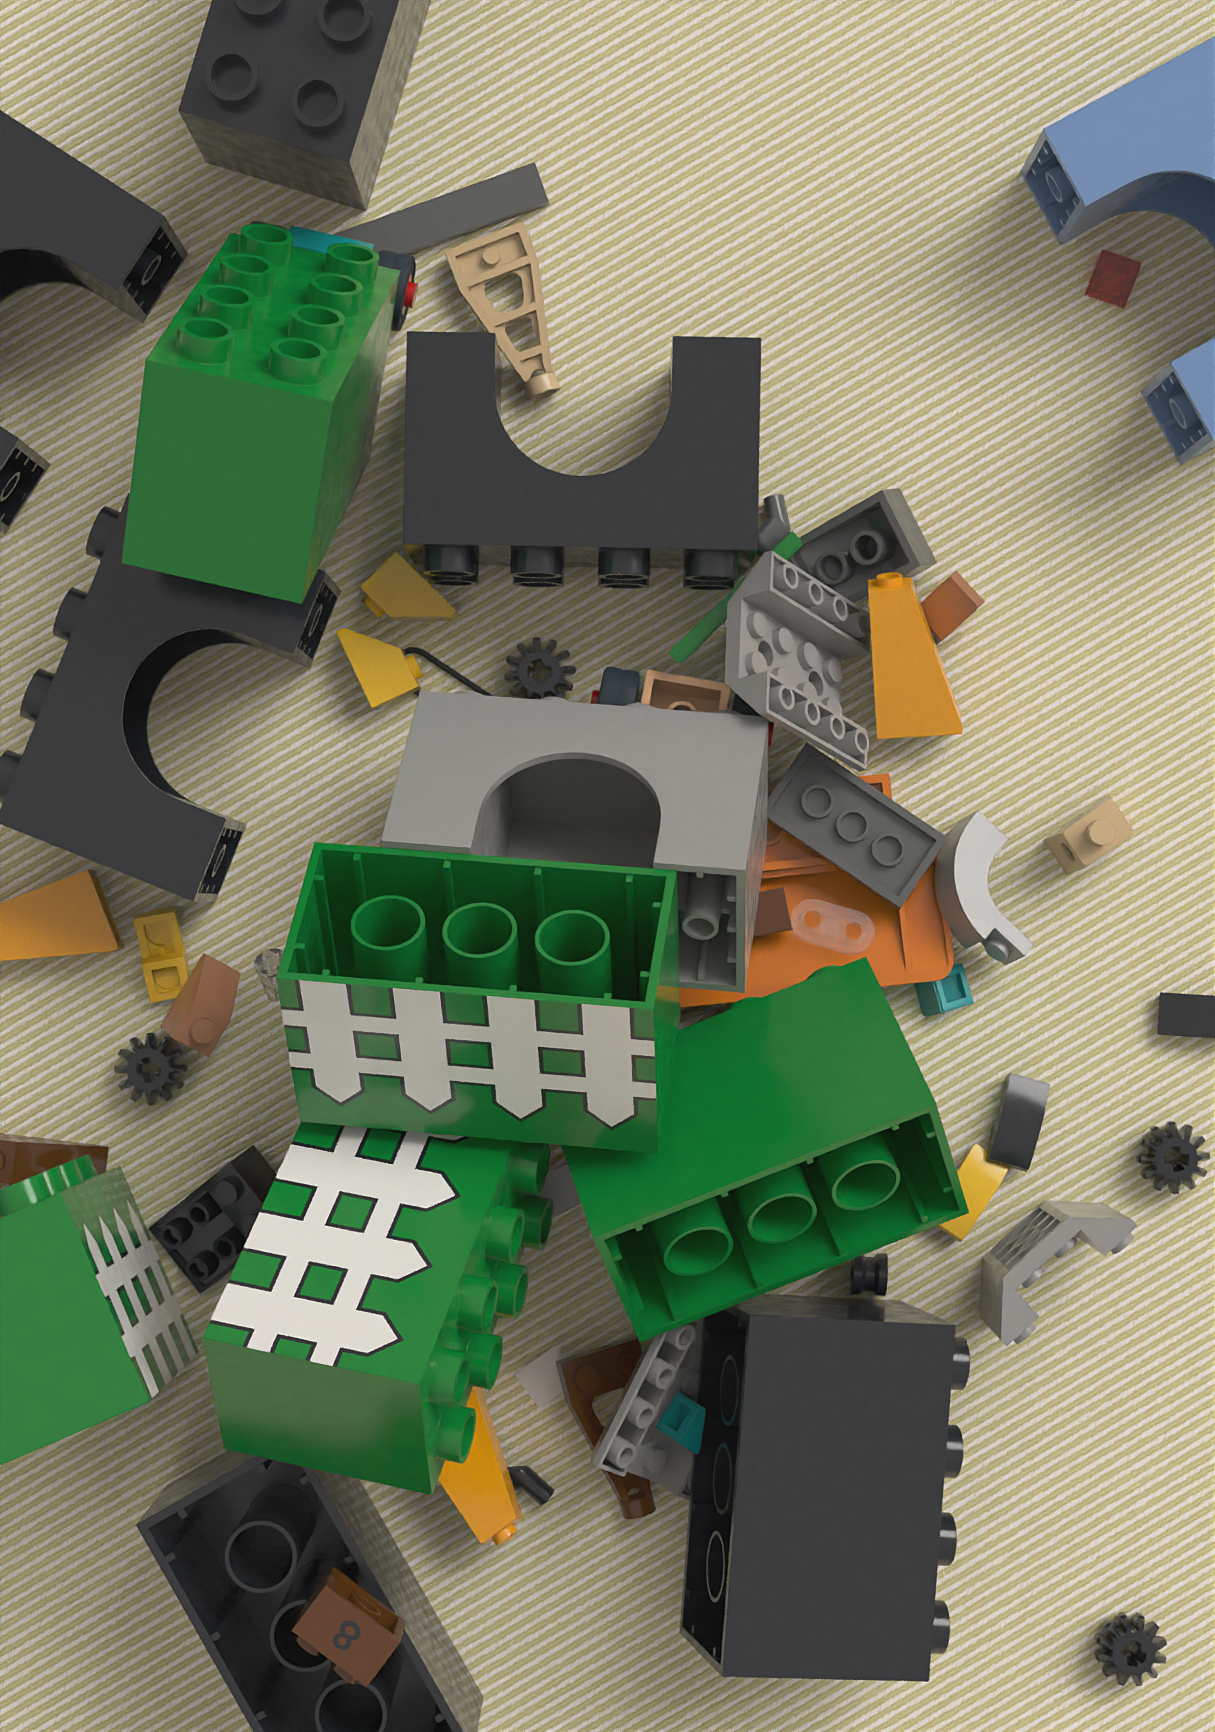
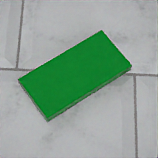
(718, 614)

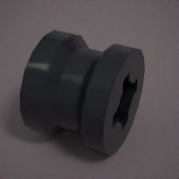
(869, 1274)

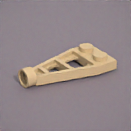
(494, 258)

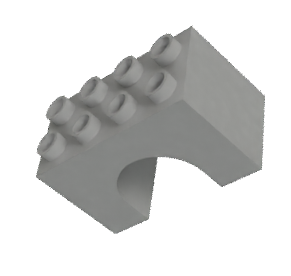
(604, 791)

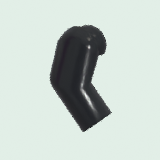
(526, 1479)

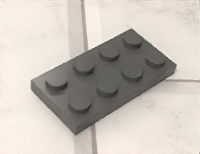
(853, 826)

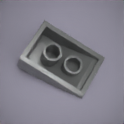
(865, 542)

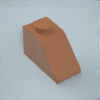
(950, 606)
(203, 1005)

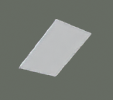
(541, 1377)

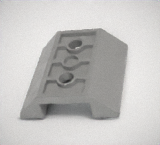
(788, 652)
(1023, 1251)
(630, 1436)

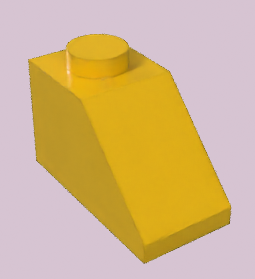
(404, 594)
(381, 668)

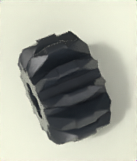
(549, 663)
(141, 1079)
(1164, 1171)
(1135, 1665)

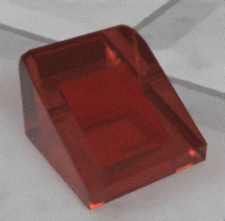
(1112, 278)

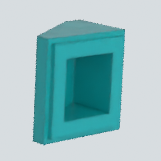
(946, 993)
(683, 1422)

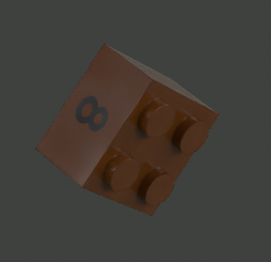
(348, 1628)

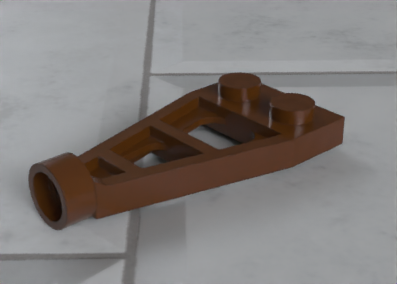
(592, 1375)

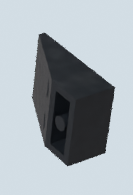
(214, 1221)

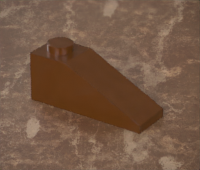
(28, 1156)

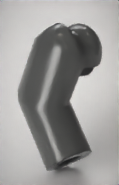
(776, 526)

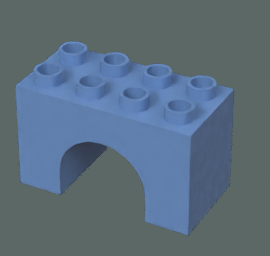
(1143, 152)

